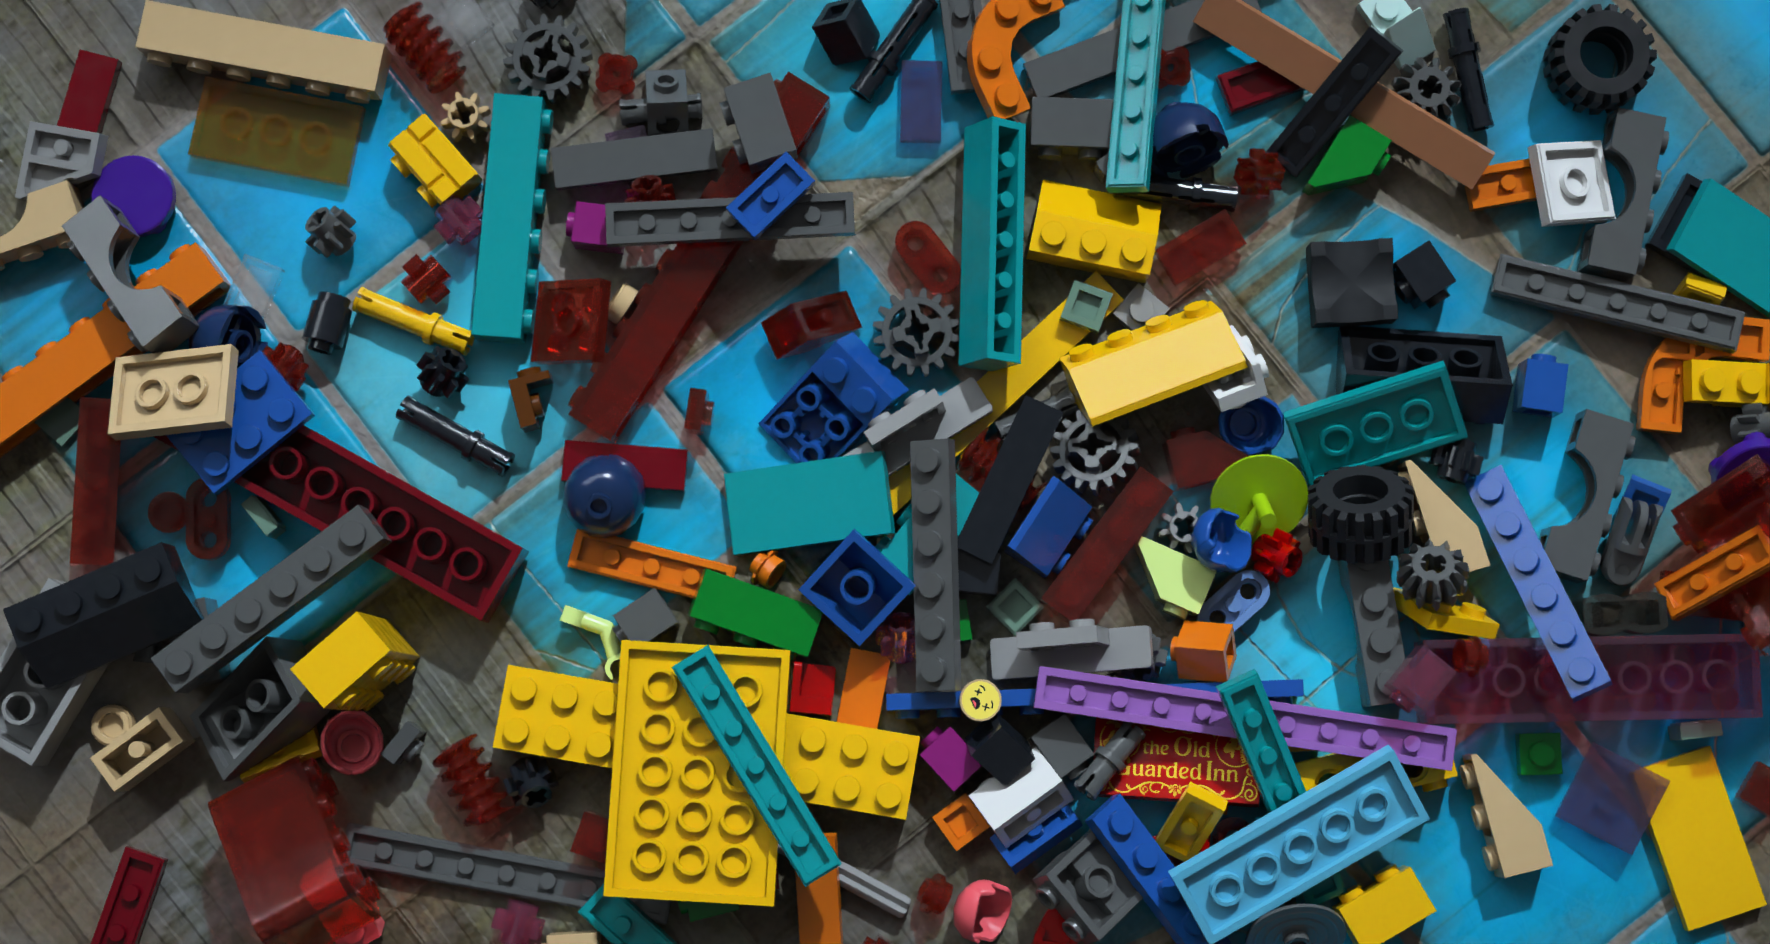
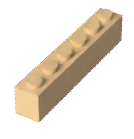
(263, 51)

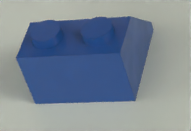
(1049, 529)
(857, 587)

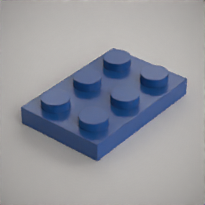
(263, 418)

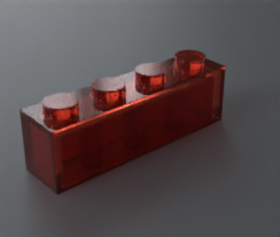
(95, 486)
(1106, 546)

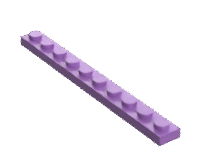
(1205, 714)

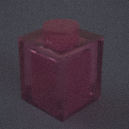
(1419, 680)

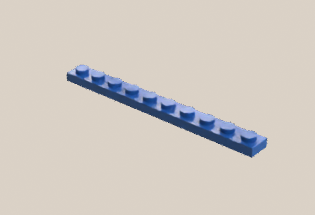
(947, 703)

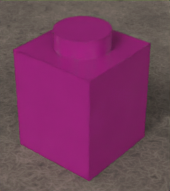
(588, 228)
(948, 757)

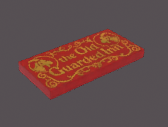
(1172, 759)

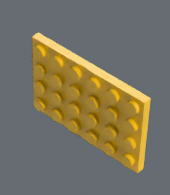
(676, 804)

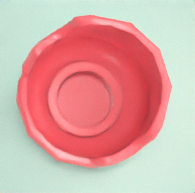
(351, 742)
(982, 910)

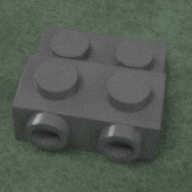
(1086, 890)

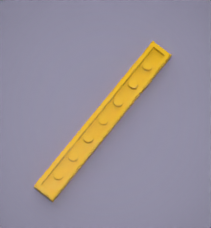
(1005, 386)

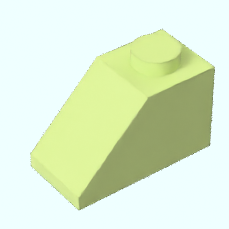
(1174, 578)

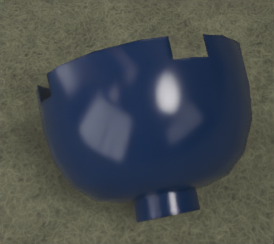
(1186, 139)
(221, 325)
(604, 495)

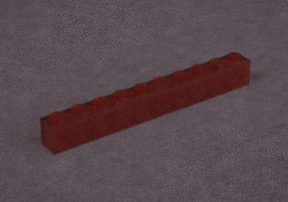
(679, 289)

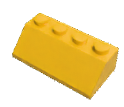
(1152, 362)

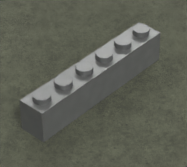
(271, 600)

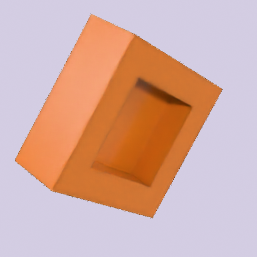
(960, 821)

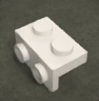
(1244, 385)

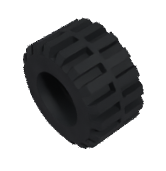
(1622, 37)
(1361, 514)

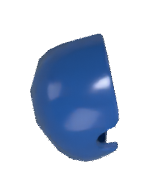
(1253, 427)
(1220, 542)

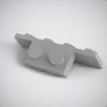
(924, 418)
(1077, 648)

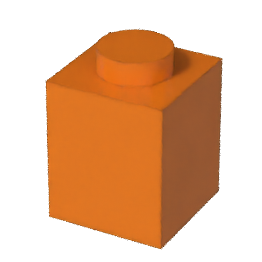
(1204, 651)

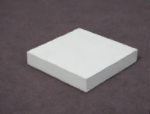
(1571, 183)

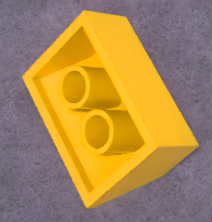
(1094, 231)

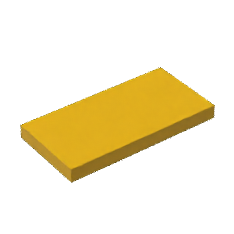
(1702, 842)

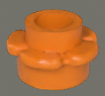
(767, 569)

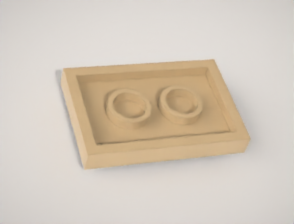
(173, 392)

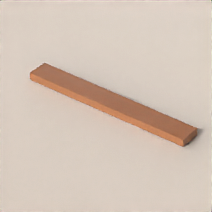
(1380, 109)

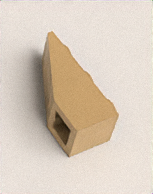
(1442, 519)
(1510, 830)

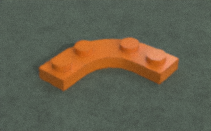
(990, 53)
(1662, 377)

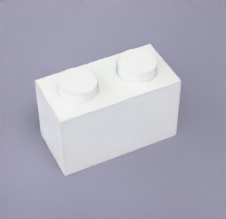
(1024, 802)

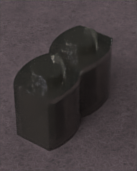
(1625, 615)

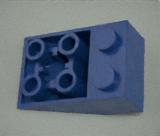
(833, 402)

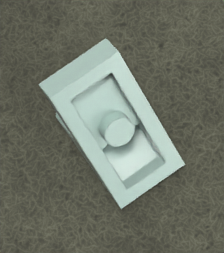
(1401, 25)

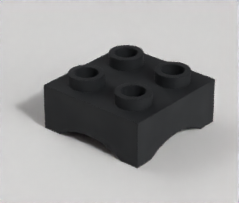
(1351, 283)

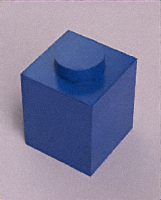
(1540, 386)

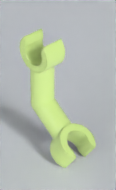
(599, 626)

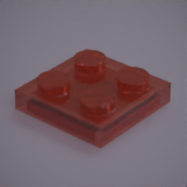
(571, 321)

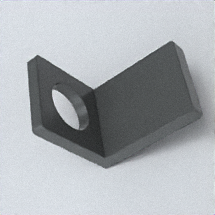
(666, 97)

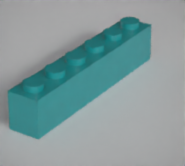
(510, 219)
(992, 244)

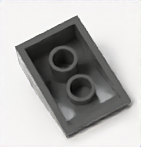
(257, 708)

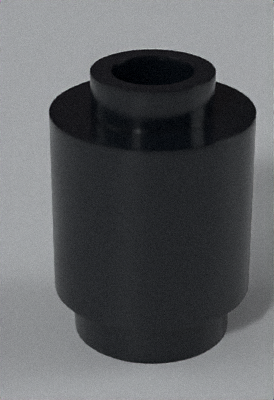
(327, 323)

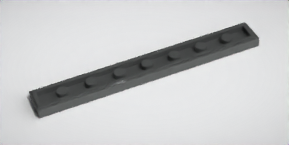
(483, 868)

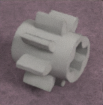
(1172, 529)

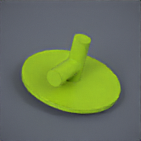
(1263, 492)

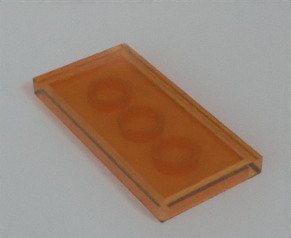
(277, 131)

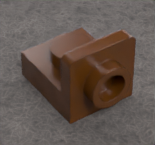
(529, 405)

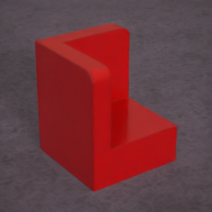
(812, 689)

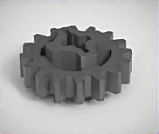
(564, 65)
(935, 329)
(1080, 442)

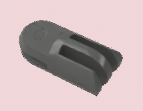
(1629, 541)

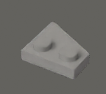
(59, 155)

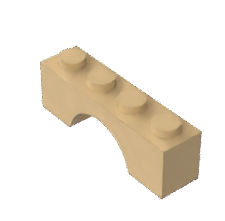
(41, 223)

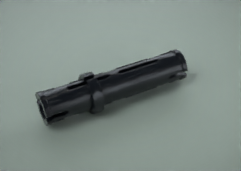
(1466, 62)
(867, 84)
(1190, 193)
(470, 444)

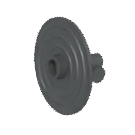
(1298, 925)

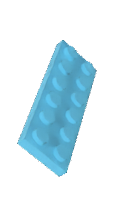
(1299, 844)

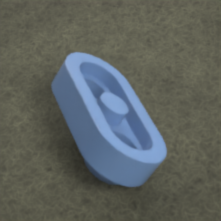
(1231, 604)

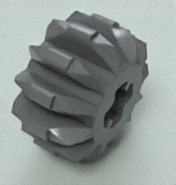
(1431, 76)
(1432, 574)

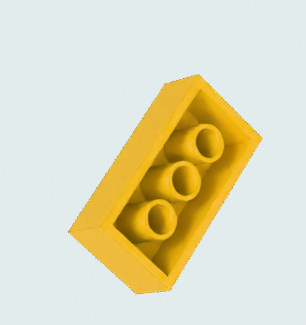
(356, 663)

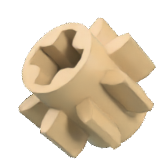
(476, 118)

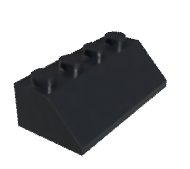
(1473, 362)
(104, 615)

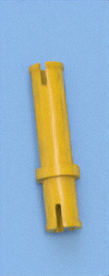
(429, 327)

